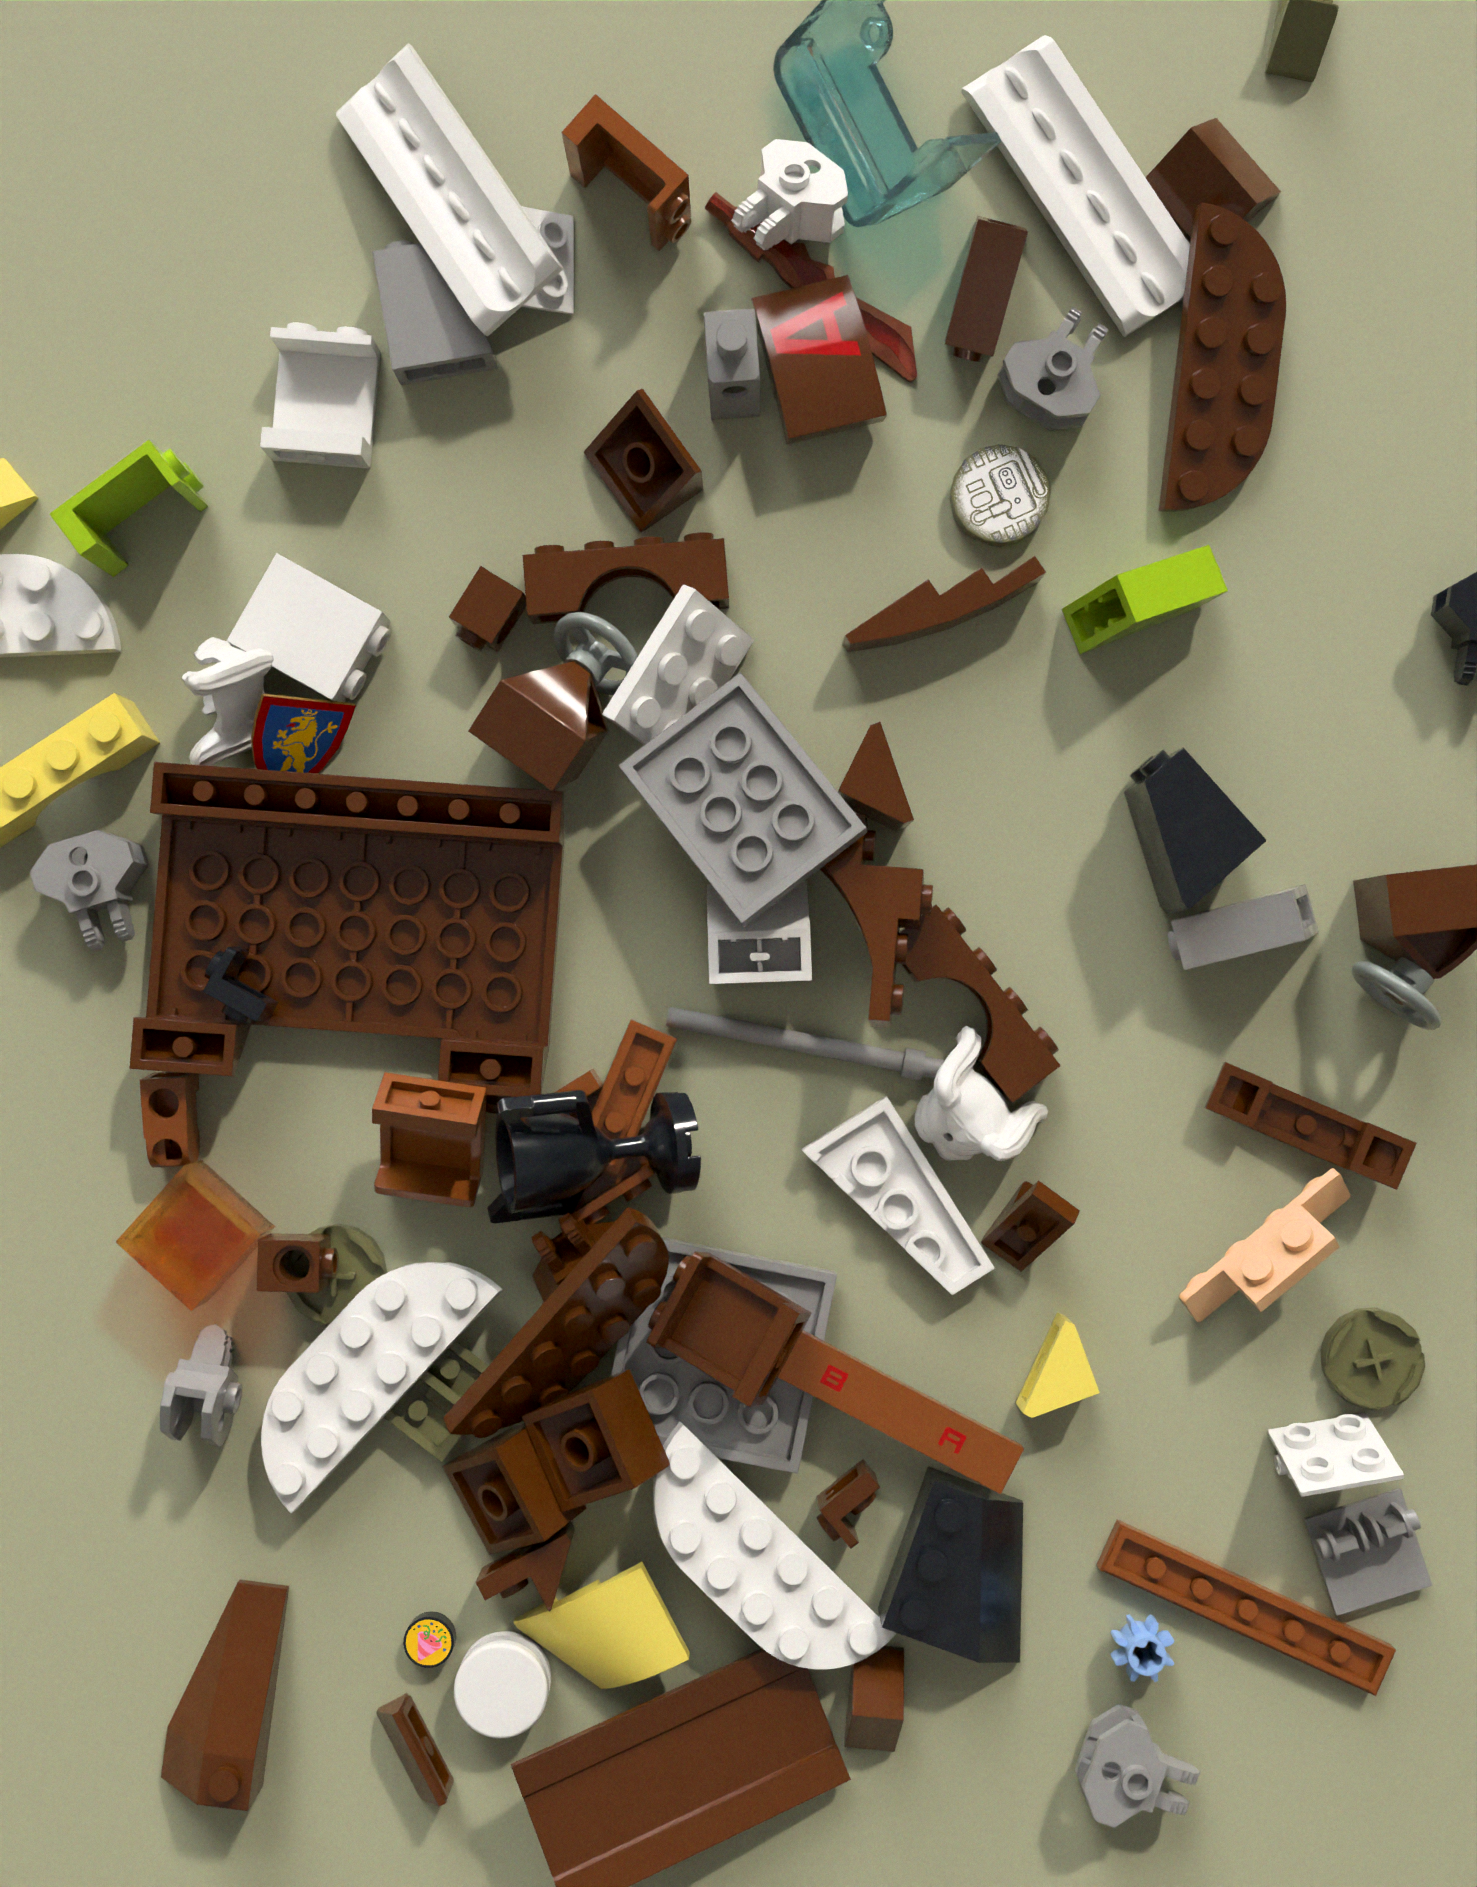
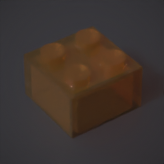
(195, 1234)

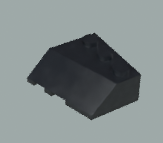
(959, 1571)

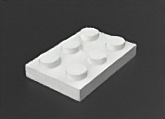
(679, 667)

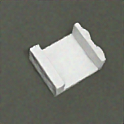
(323, 396)

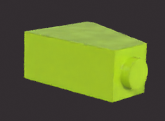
(1144, 598)

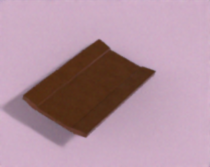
(680, 1773)

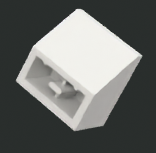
(765, 950)

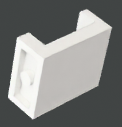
(312, 630)

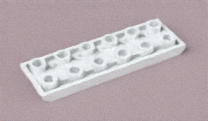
(1084, 183)
(448, 191)

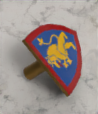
(298, 732)

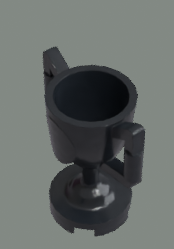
(553, 1157)

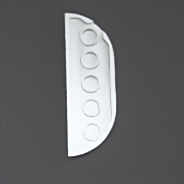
(51, 611)
(364, 1369)
(757, 1564)

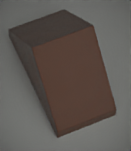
(876, 1701)

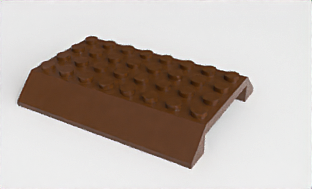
(357, 916)

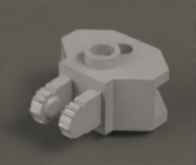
(1053, 376)
(92, 885)
(202, 1386)
(1125, 1769)

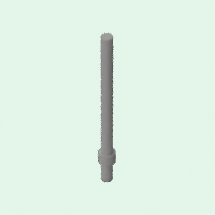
(910, 1063)

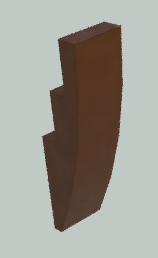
(927, 612)

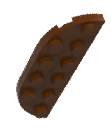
(1223, 361)
(569, 1329)

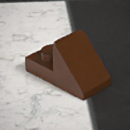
(1029, 1224)
(540, 1561)

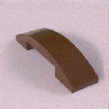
(1310, 1126)

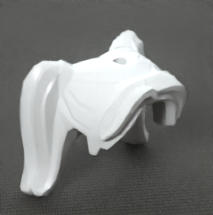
(230, 690)
(973, 1110)

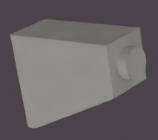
(424, 320)
(1243, 928)

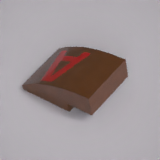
(819, 359)

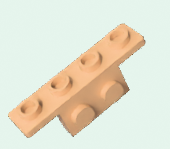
(1275, 1254)

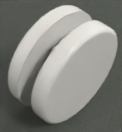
(502, 1684)

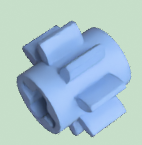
(1145, 1661)

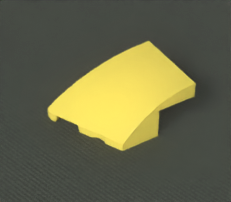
(610, 1630)

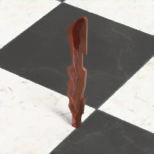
(888, 337)

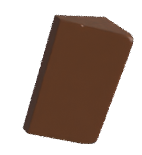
(416, 1749)

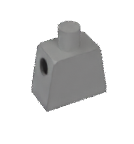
(732, 362)

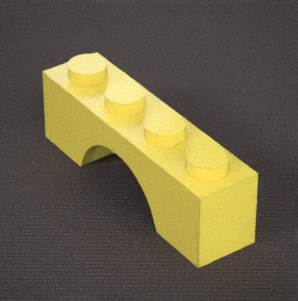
(87, 746)

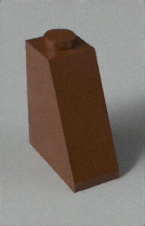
(985, 288)

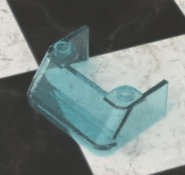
(851, 118)

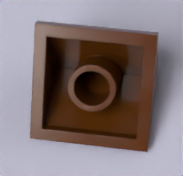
(1213, 170)
(644, 462)
(874, 784)

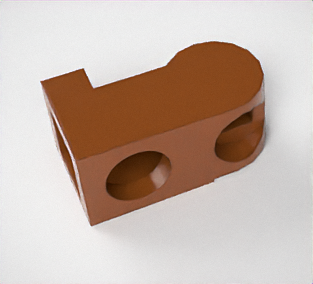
(170, 1118)

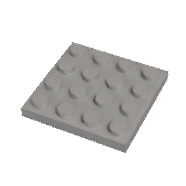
(679, 1392)

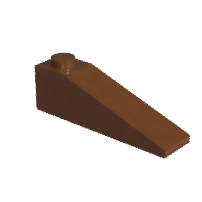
(225, 1716)

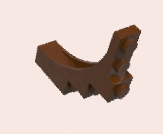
(882, 903)

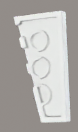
(893, 1182)

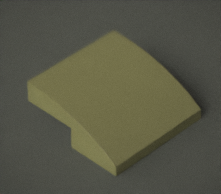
(422, 1408)

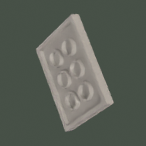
(743, 799)

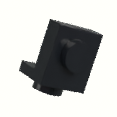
(240, 999)

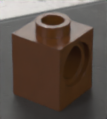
(487, 611)
(274, 1268)

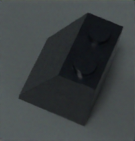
(1186, 829)

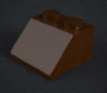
(596, 1441)
(507, 1492)

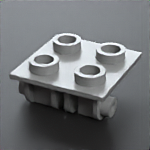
(1368, 1551)

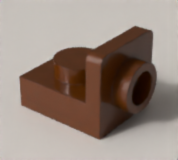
(849, 1493)

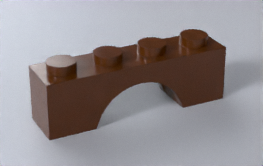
(566, 580)
(1012, 1051)

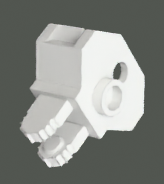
(792, 199)

